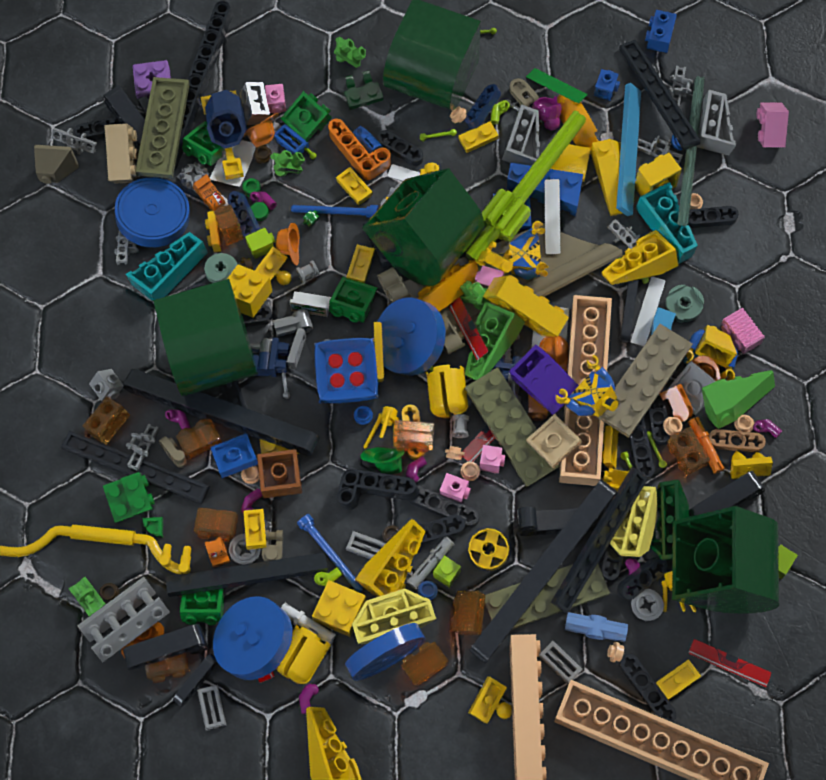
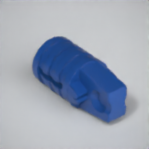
(365, 138)

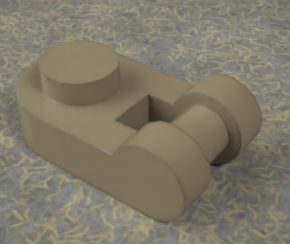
(519, 88)
(175, 455)
(273, 552)

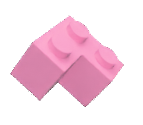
(774, 124)

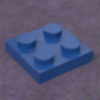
(234, 455)

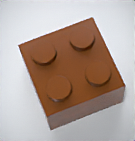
(279, 473)

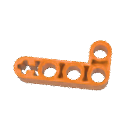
(355, 148)

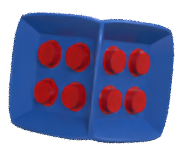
(346, 370)

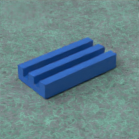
(304, 144)

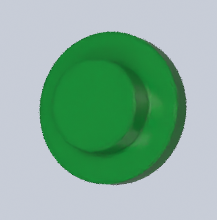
(310, 218)

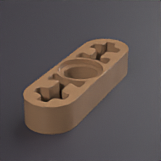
(742, 435)

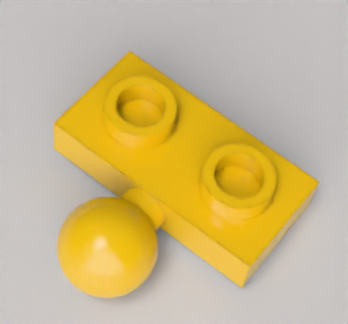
(271, 264)
(488, 701)

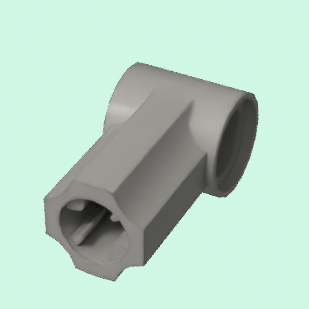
(290, 324)

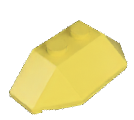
(637, 528)
(390, 612)

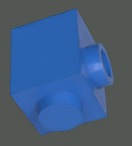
(606, 84)

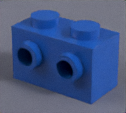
(661, 31)

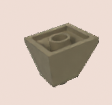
(54, 163)

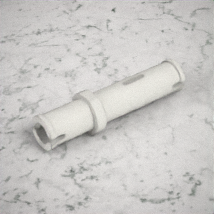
(300, 619)

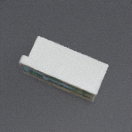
(313, 303)

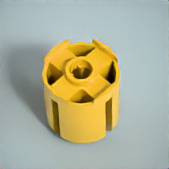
(447, 391)
(495, 559)
(303, 656)

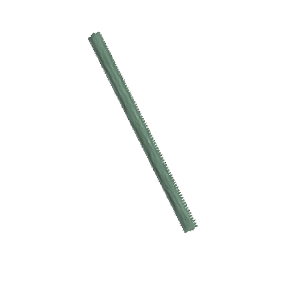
(689, 164)

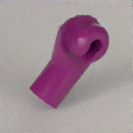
(264, 198)
(178, 417)
(767, 426)
(250, 499)
(305, 696)

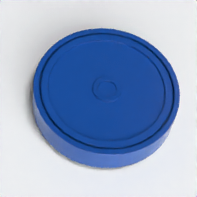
(152, 212)
(411, 336)
(252, 638)
(385, 651)

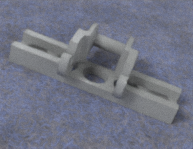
(680, 78)
(69, 140)
(653, 146)
(624, 232)
(123, 249)
(137, 450)

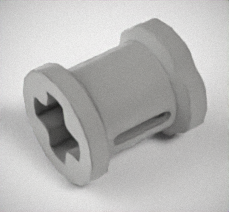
(307, 271)
(460, 426)

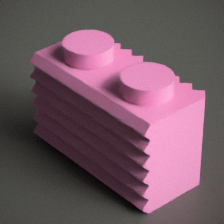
(742, 331)

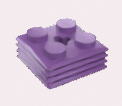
(145, 72)

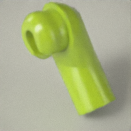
(497, 110)
(322, 577)

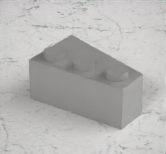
(715, 125)
(524, 138)

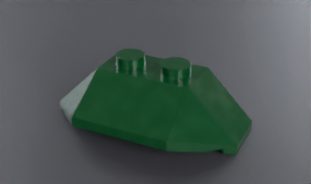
(670, 506)

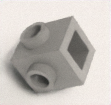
(106, 384)

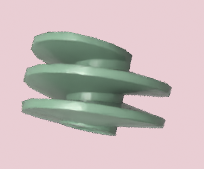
(216, 263)

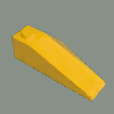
(606, 163)
(648, 258)
(391, 564)
(326, 752)

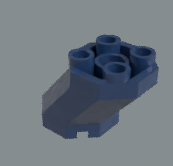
(225, 119)

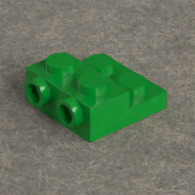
(306, 116)
(200, 145)
(352, 299)
(128, 497)
(202, 607)

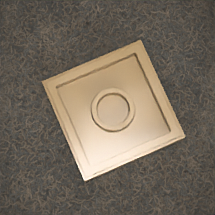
(554, 441)

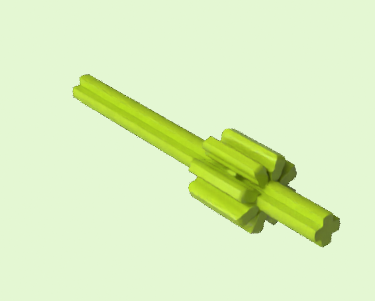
(507, 210)

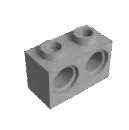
(254, 103)

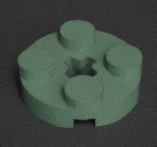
(685, 293)

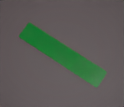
(556, 85)

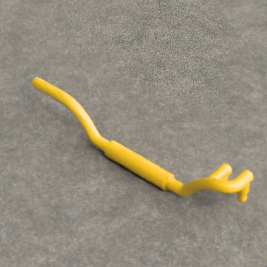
(106, 535)

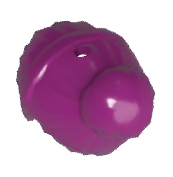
(549, 112)

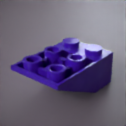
(542, 378)

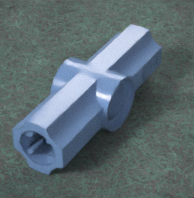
(596, 627)

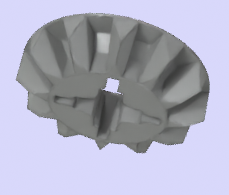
(185, 176)
(235, 551)
(650, 596)

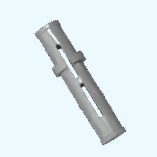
(430, 563)

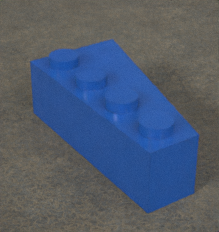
(569, 185)

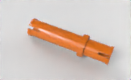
(703, 438)

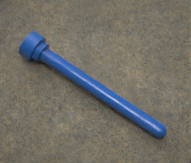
(369, 211)
(306, 523)

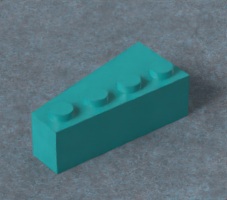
(661, 213)
(168, 268)

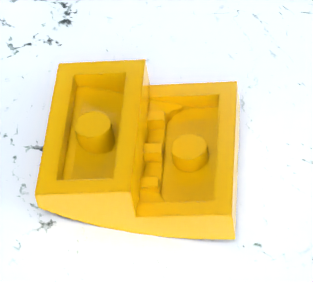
(573, 160)

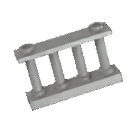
(117, 609)

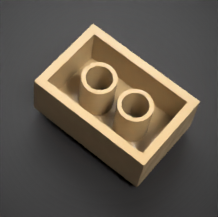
(121, 153)

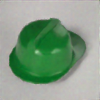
(385, 459)

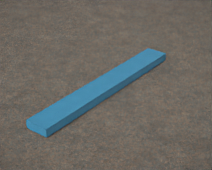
(628, 151)

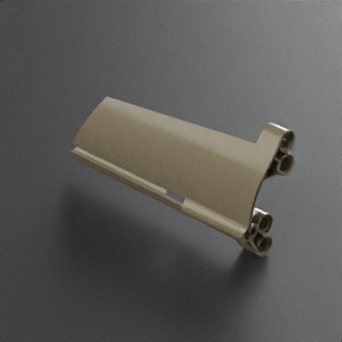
(574, 261)

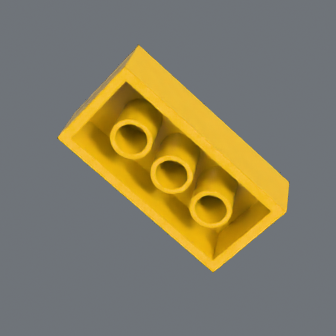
(522, 301)

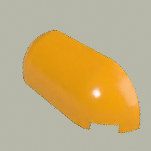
(586, 134)
(449, 287)

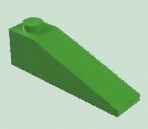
(499, 331)
(730, 399)

